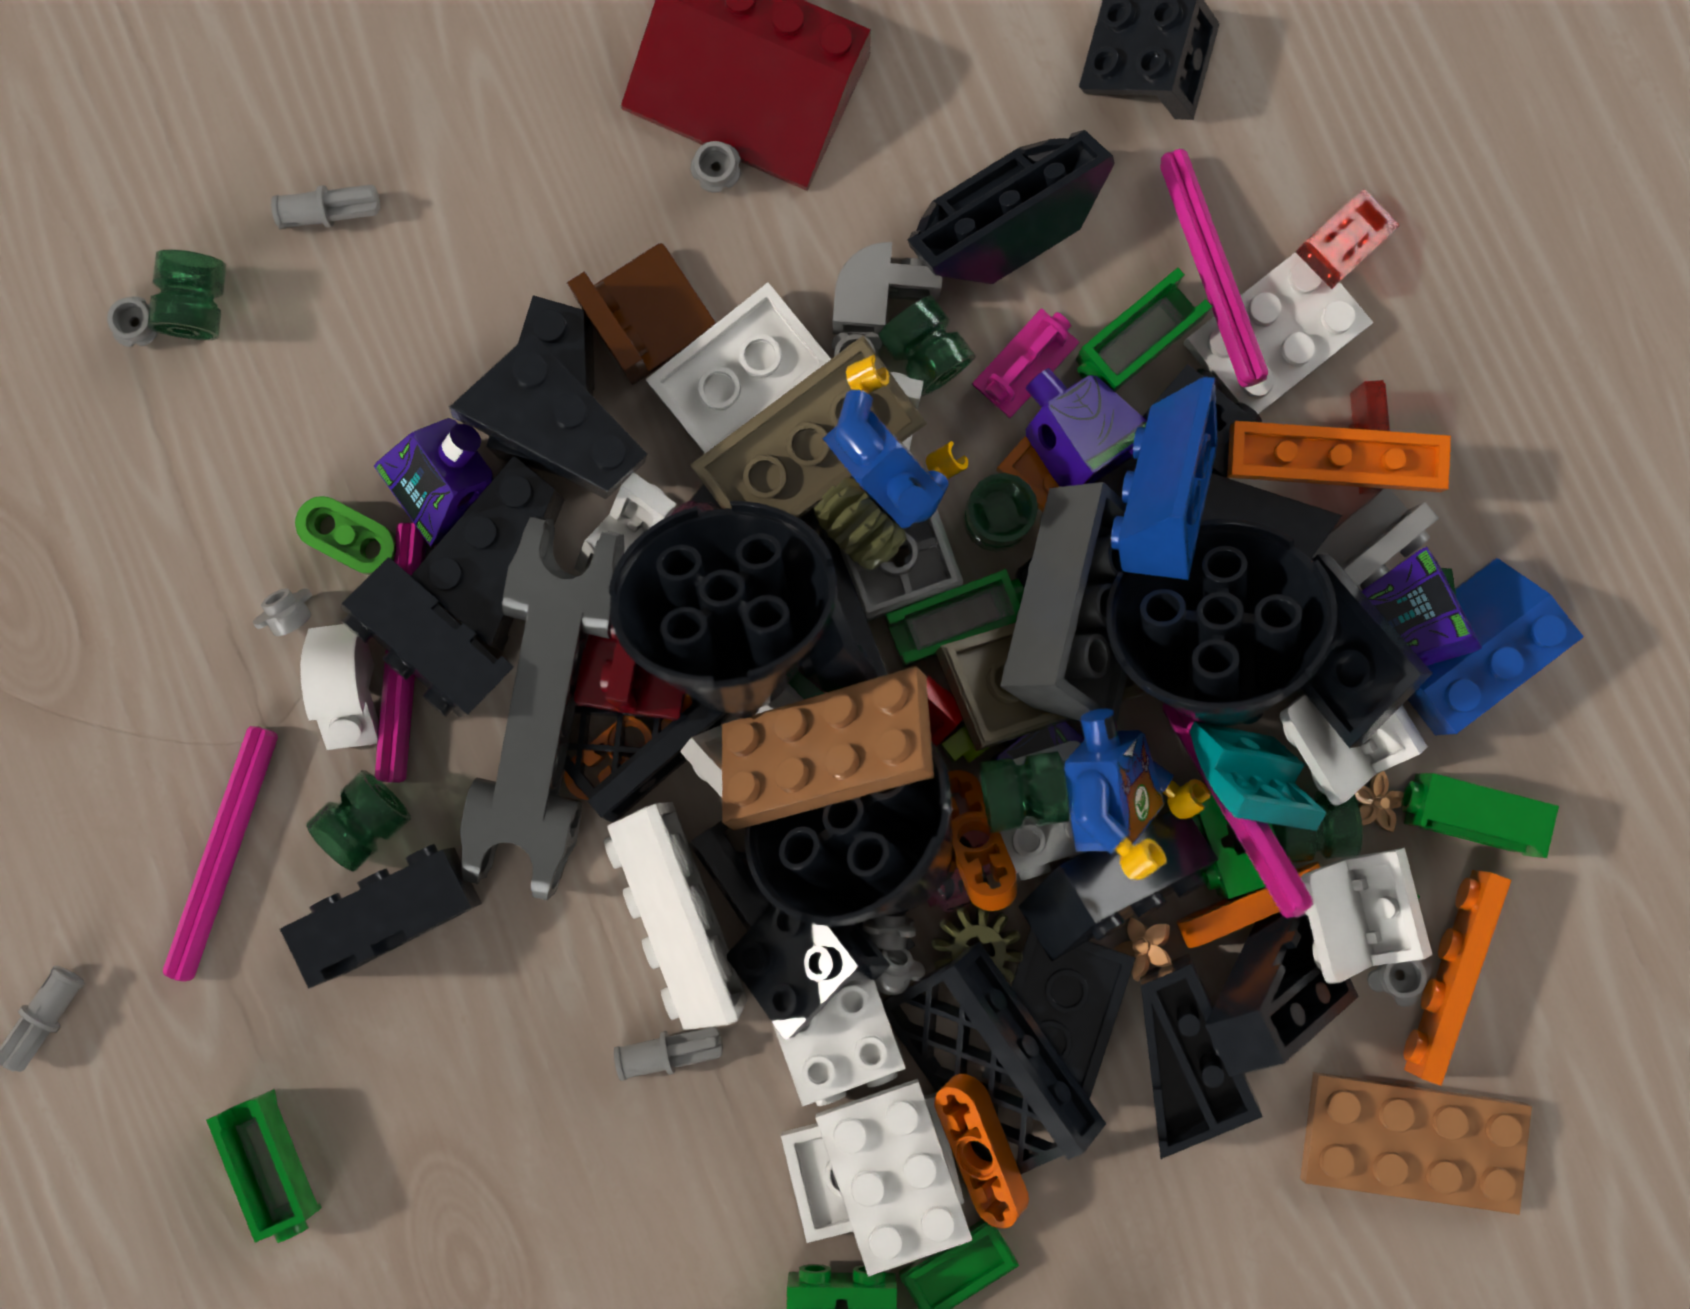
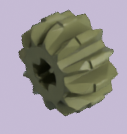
(859, 524)
(985, 933)

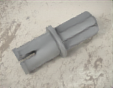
(324, 206)
(39, 1018)
(668, 1052)

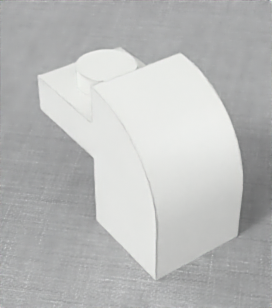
(633, 512)
(336, 686)

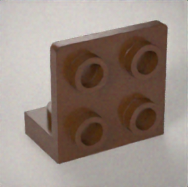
(643, 311)

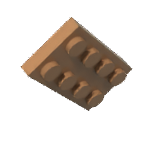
(826, 749)
(1416, 1143)

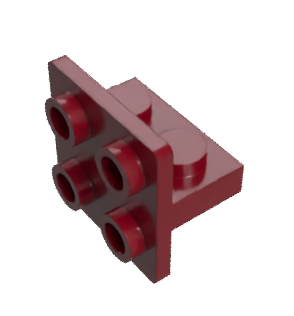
(617, 683)

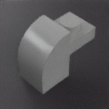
(870, 280)

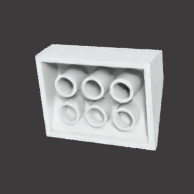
(677, 917)

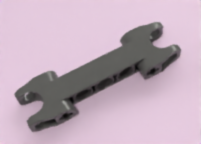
(525, 798)

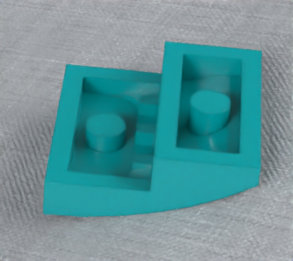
(1254, 776)

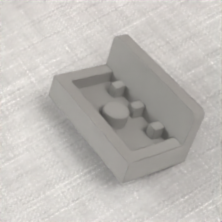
(1376, 535)

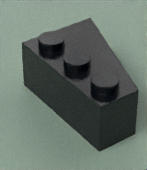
(1274, 997)

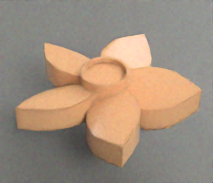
(1378, 803)
(1146, 946)

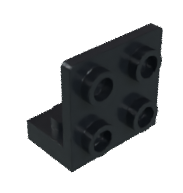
(1152, 51)
(801, 965)

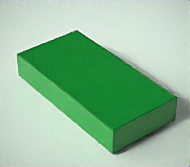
(960, 1271)

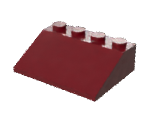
(750, 77)

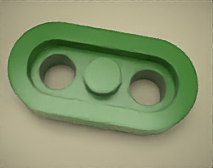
(348, 538)

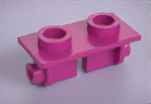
(1038, 346)

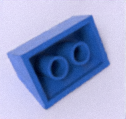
(1169, 483)
(1519, 636)

